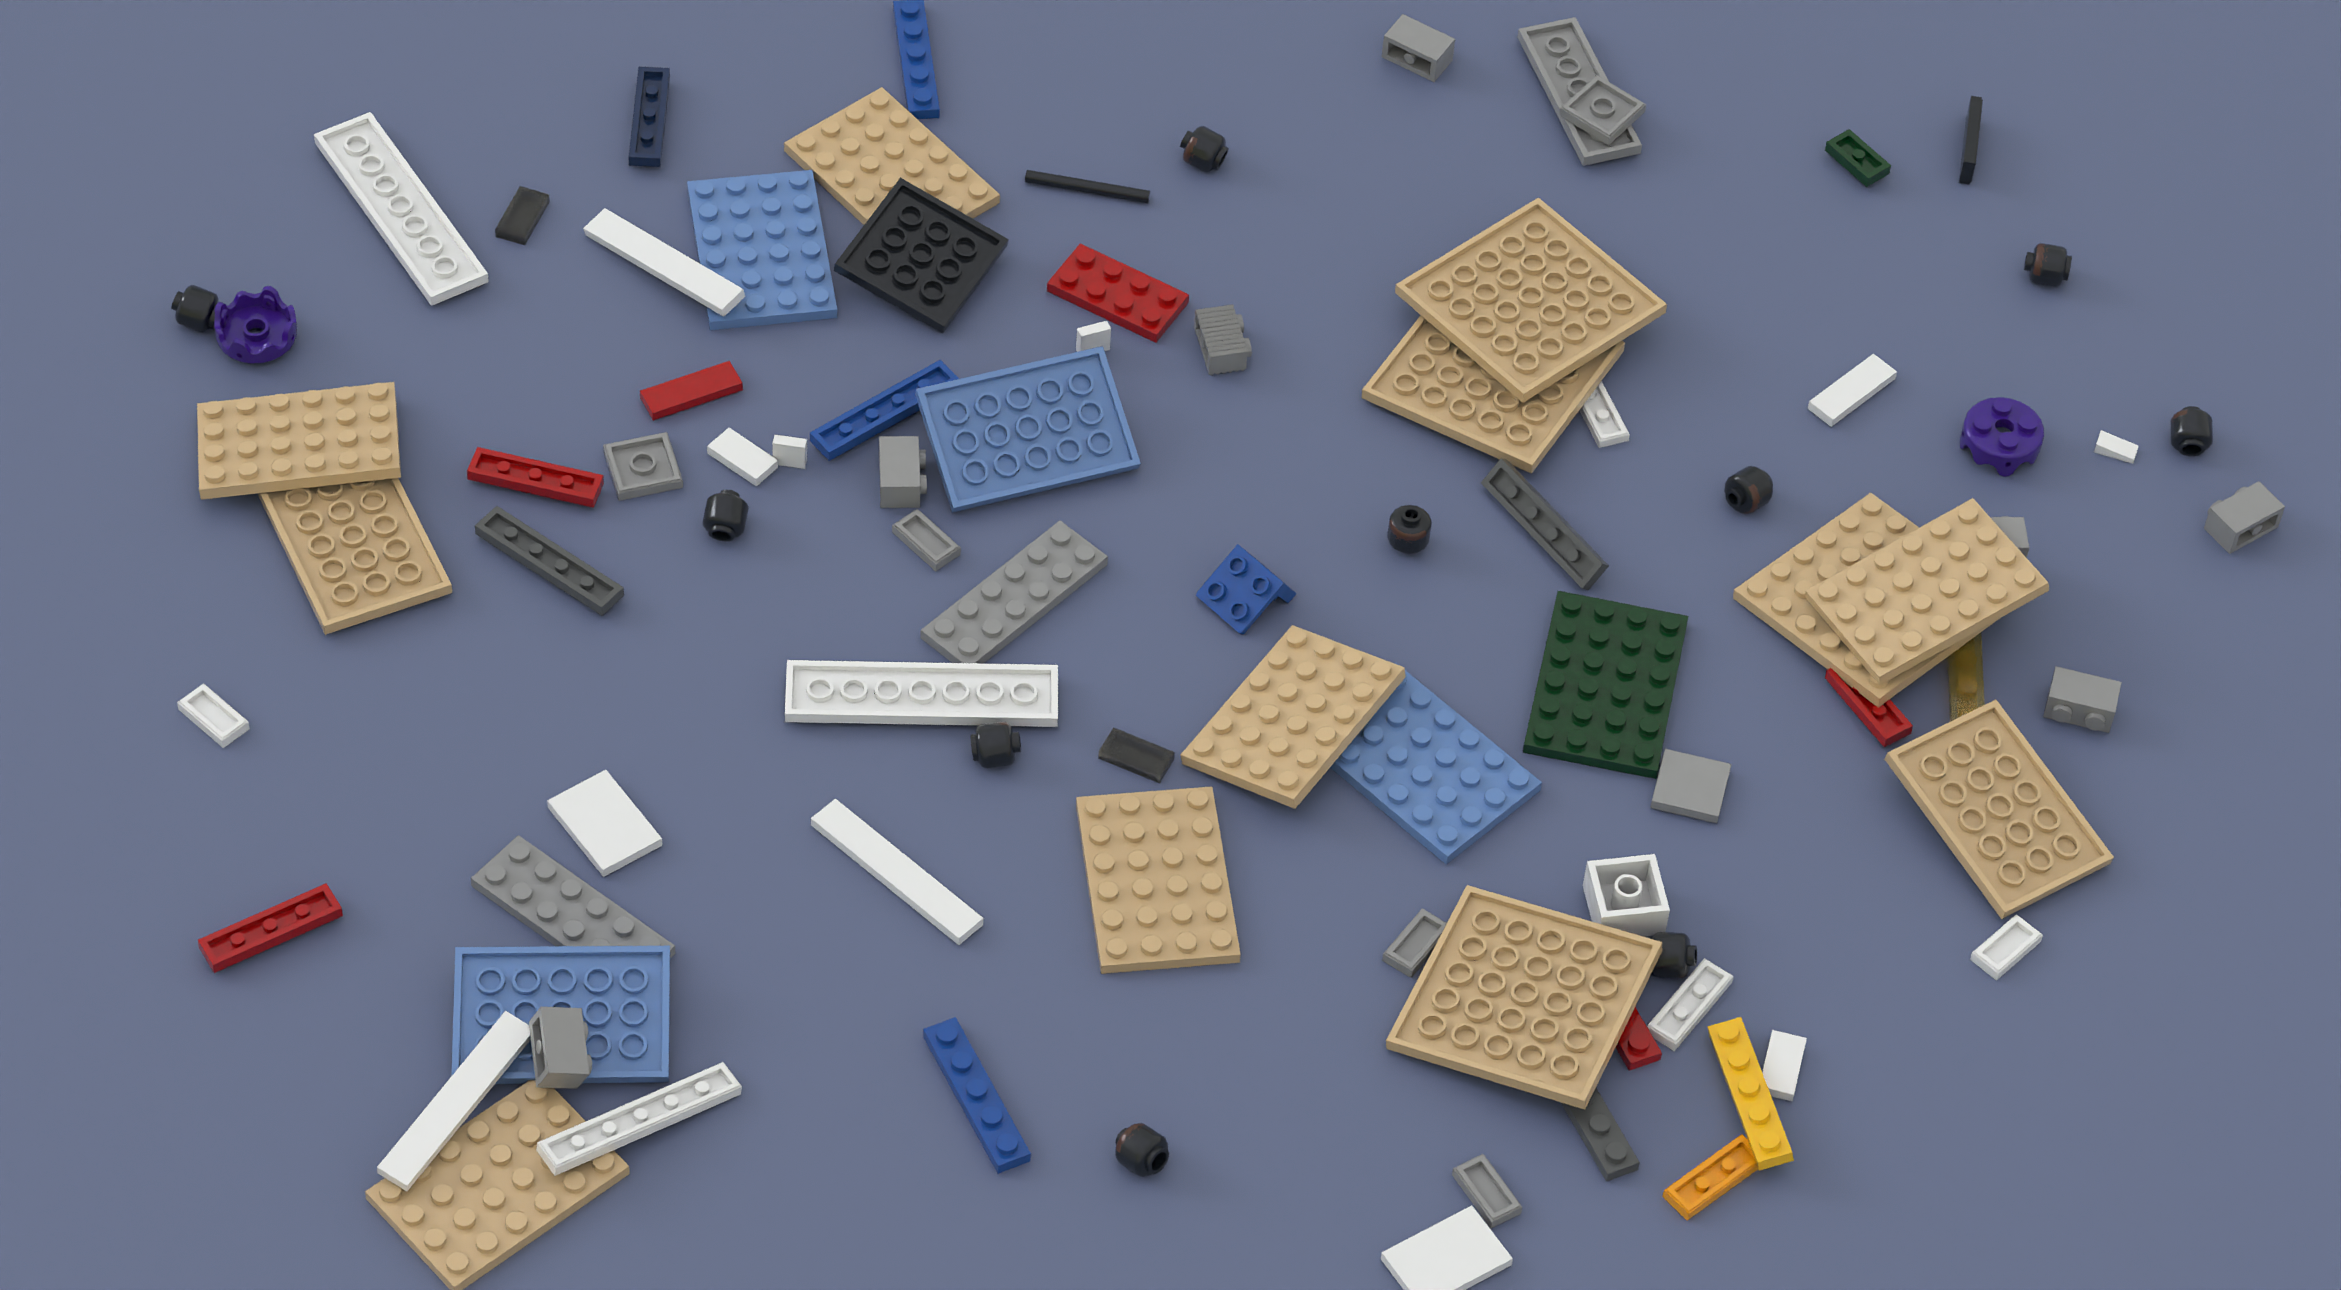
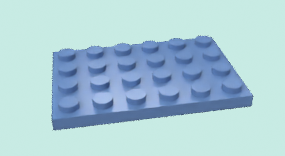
(767, 241)
(1027, 429)
(1434, 771)
(618, 988)

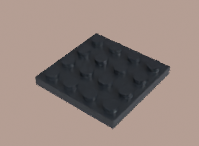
(921, 255)

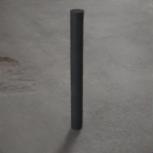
(1087, 186)

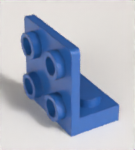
(1242, 589)

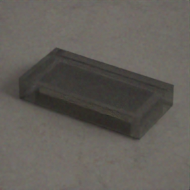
(522, 215)
(1136, 755)

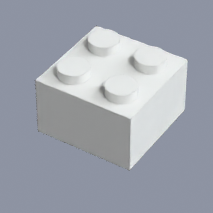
(1627, 894)

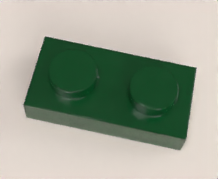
(1857, 157)

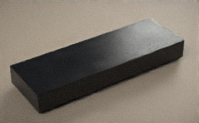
(1970, 141)

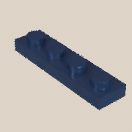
(649, 116)

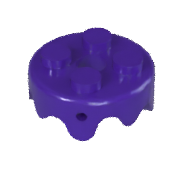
(252, 311)
(2005, 449)

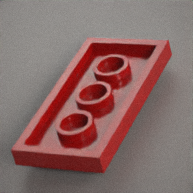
(1118, 293)

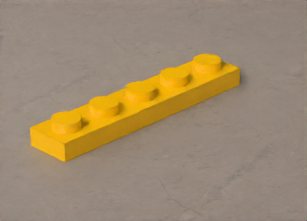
(1750, 1093)

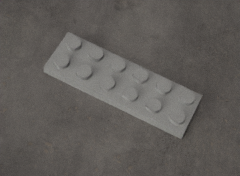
(1564, 66)
(1014, 596)
(558, 902)

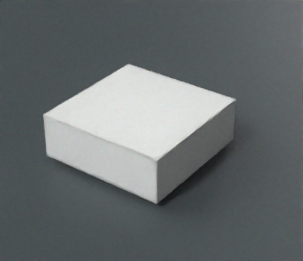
(1094, 336)
(790, 451)

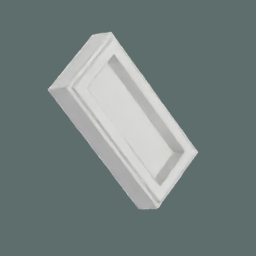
(742, 456)
(213, 715)
(2006, 947)
(1783, 1064)

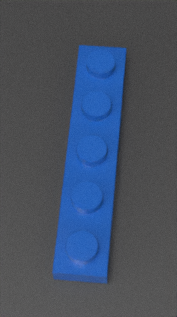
(916, 59)
(877, 412)
(976, 1095)

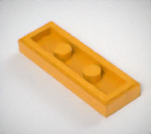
(1712, 1178)

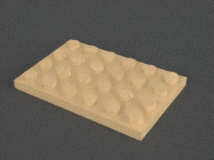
(876, 142)
(298, 440)
(356, 550)
(1926, 591)
(1293, 716)
(1999, 808)
(1157, 880)
(492, 1188)

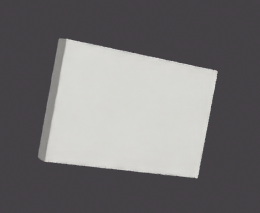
(604, 823)
(1448, 1255)

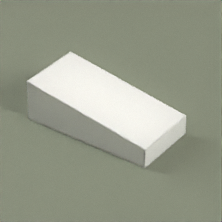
(2115, 447)

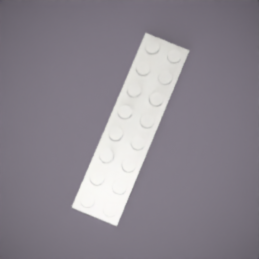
(401, 208)
(921, 693)

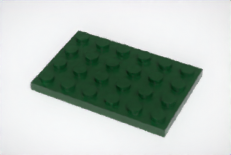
(1606, 684)

